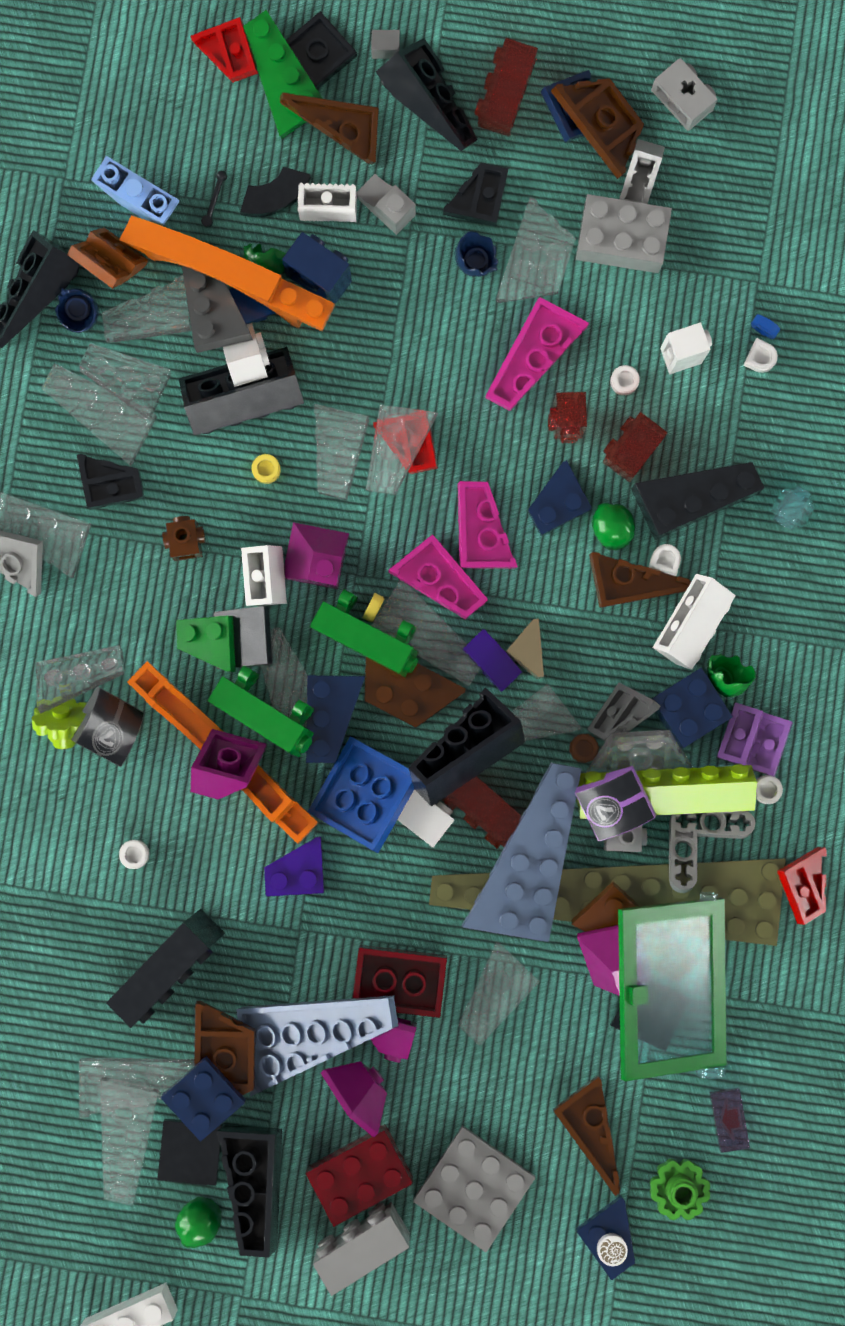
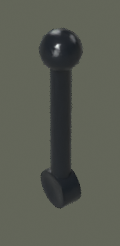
(206, 220)

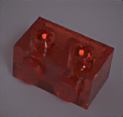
(568, 416)
(634, 447)

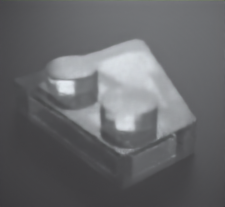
(545, 715)

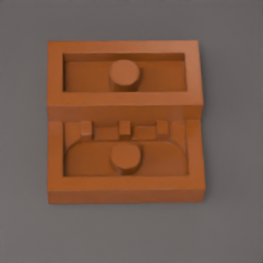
(107, 257)

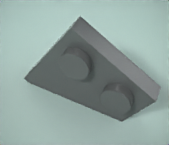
(622, 712)

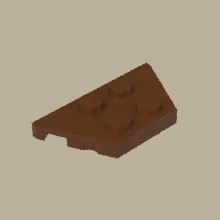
(603, 119)
(409, 697)
(227, 1044)

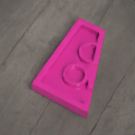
(480, 530)
(439, 577)

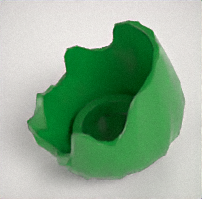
(270, 259)
(613, 526)
(729, 675)
(198, 1222)

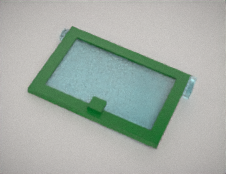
(673, 989)

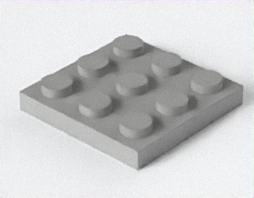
(474, 1188)

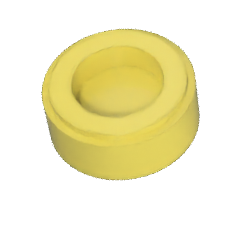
(266, 468)
(373, 607)

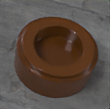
(583, 748)

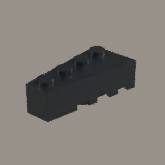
(690, 497)
(467, 748)
(165, 968)
(253, 1179)

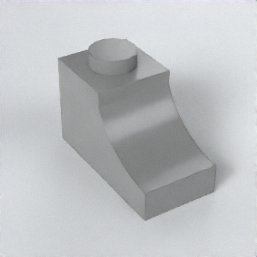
(642, 172)
(387, 203)

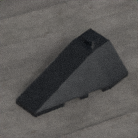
(39, 281)

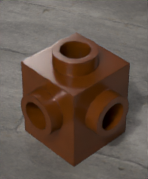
(191, 545)

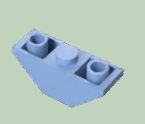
(134, 192)

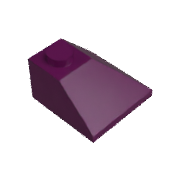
(315, 555)
(225, 764)
(602, 956)
(396, 1042)
(358, 1093)

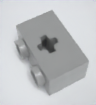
(686, 107)

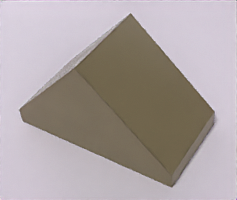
(527, 650)

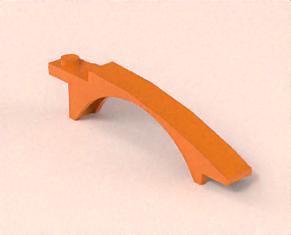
(257, 282)
(196, 726)

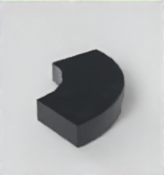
(274, 196)

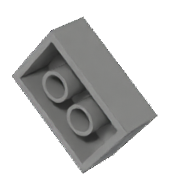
(623, 233)
(361, 1247)

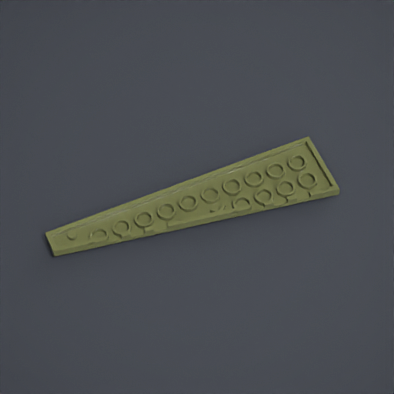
(748, 886)

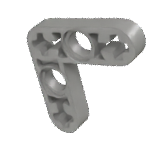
(689, 836)

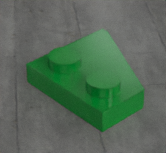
(208, 640)

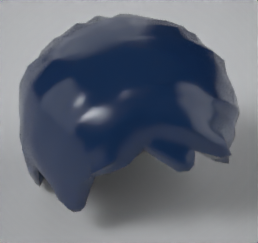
(476, 255)
(77, 310)

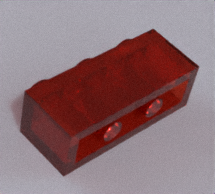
(506, 86)
(486, 810)

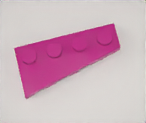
(537, 347)

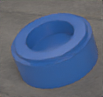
(765, 326)

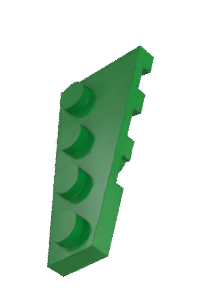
(278, 70)

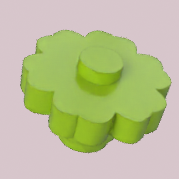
(60, 723)

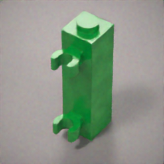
(365, 639)
(262, 717)

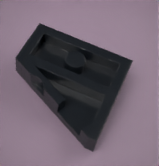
(480, 196)
(108, 482)

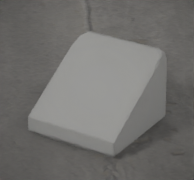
(385, 43)

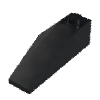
(417, 82)

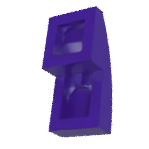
(492, 660)

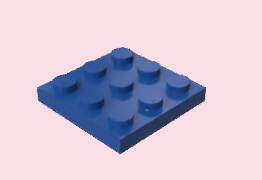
(363, 794)

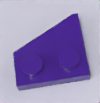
(297, 871)

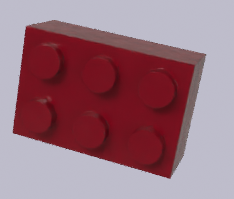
(410, 976)
(359, 1175)

